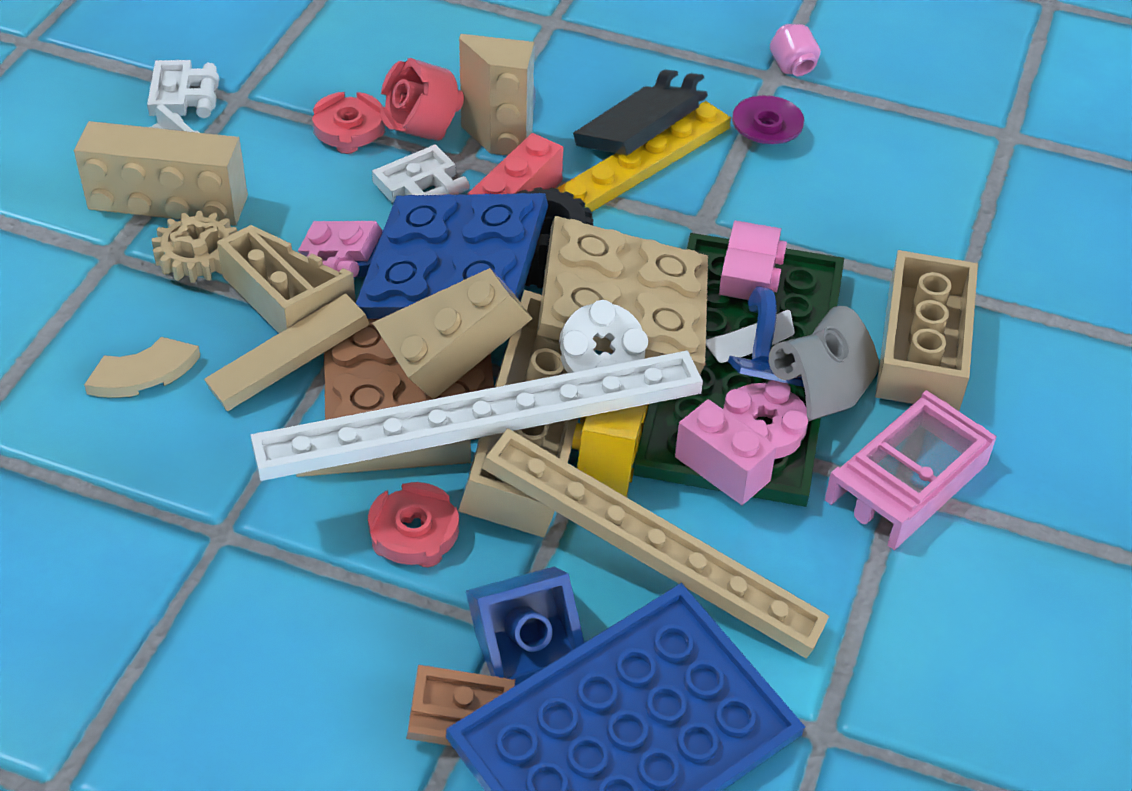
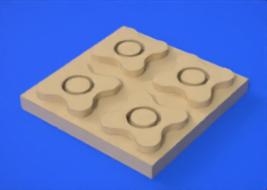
(647, 278)

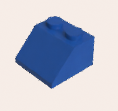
(525, 622)

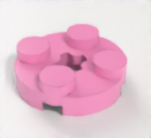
(775, 402)

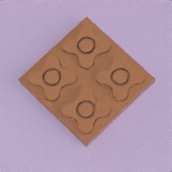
(368, 378)

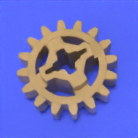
(191, 246)

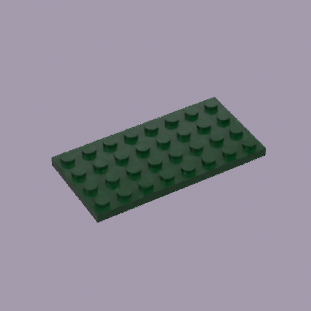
(809, 290)

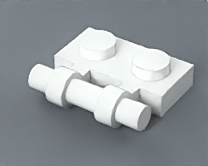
(172, 88)
(419, 172)

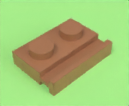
(446, 697)

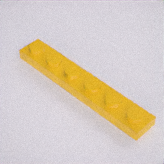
(623, 172)

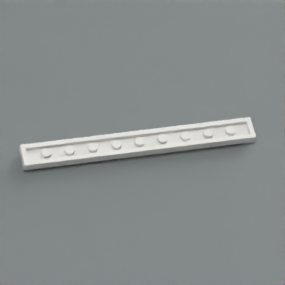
(473, 415)

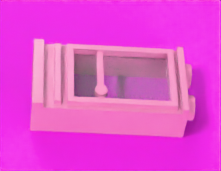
(913, 466)

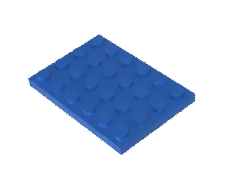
(632, 710)

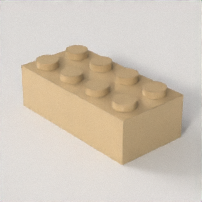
(161, 171)
(928, 329)

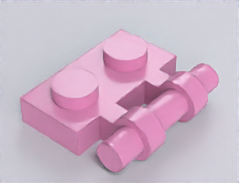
(341, 243)

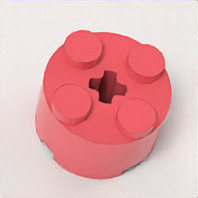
(420, 99)

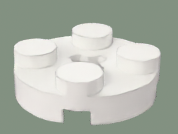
(601, 320)

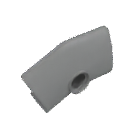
(833, 362)

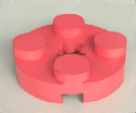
(347, 121)
(413, 545)

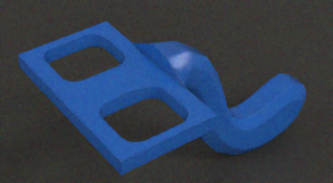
(764, 303)

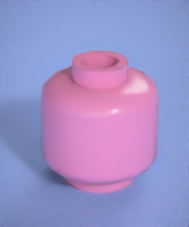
(795, 49)

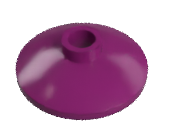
(768, 119)

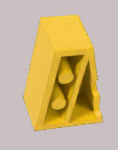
(609, 445)

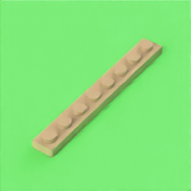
(656, 543)

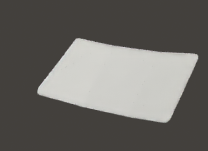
(741, 342)

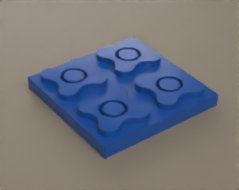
(447, 239)

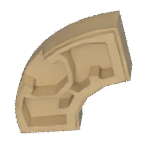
(155, 365)

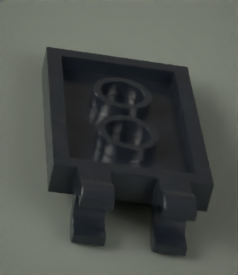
(642, 115)

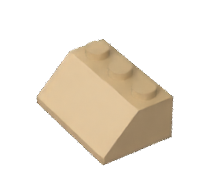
(497, 91)

